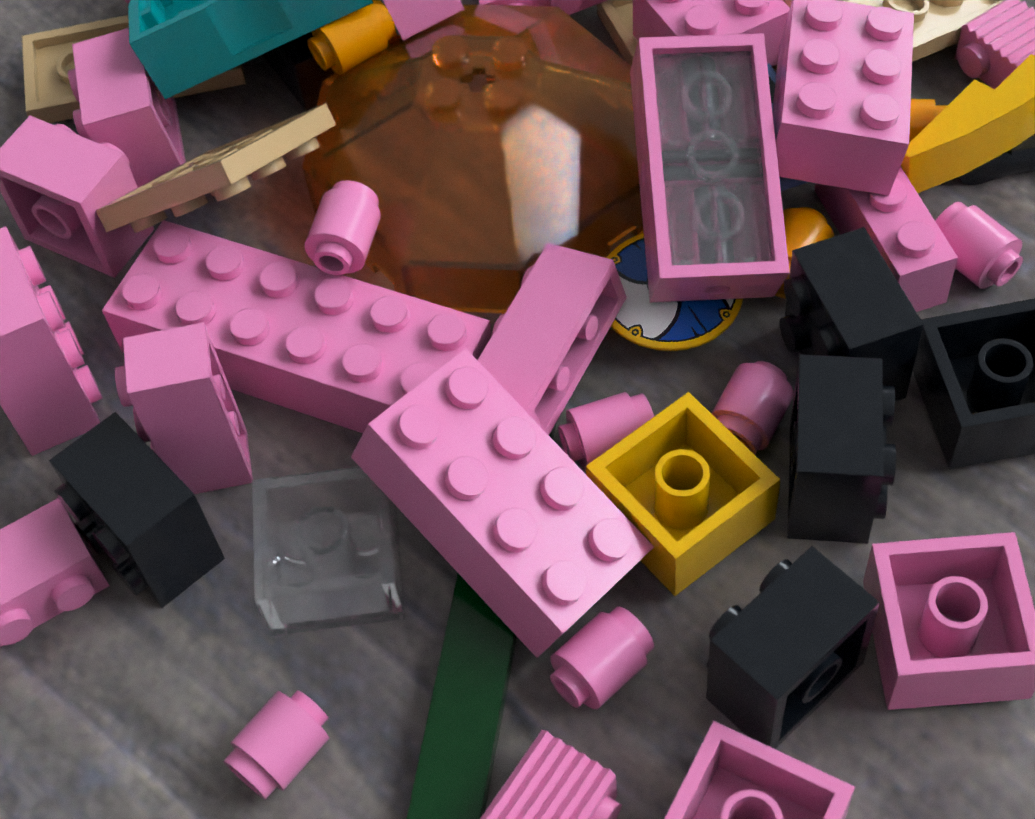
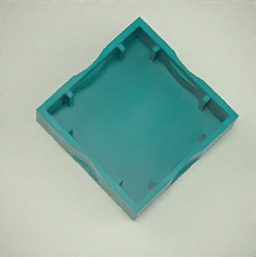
(199, 39)

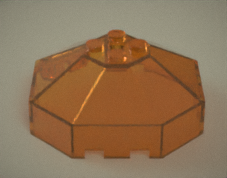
(488, 175)

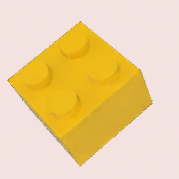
(687, 490)

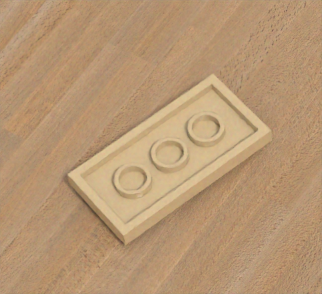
(50, 56)

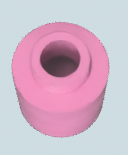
(343, 228)
(983, 246)
(754, 403)
(601, 425)
(600, 658)
(277, 743)

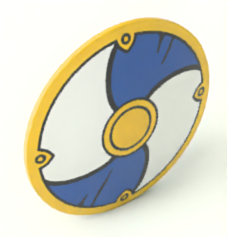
(664, 324)

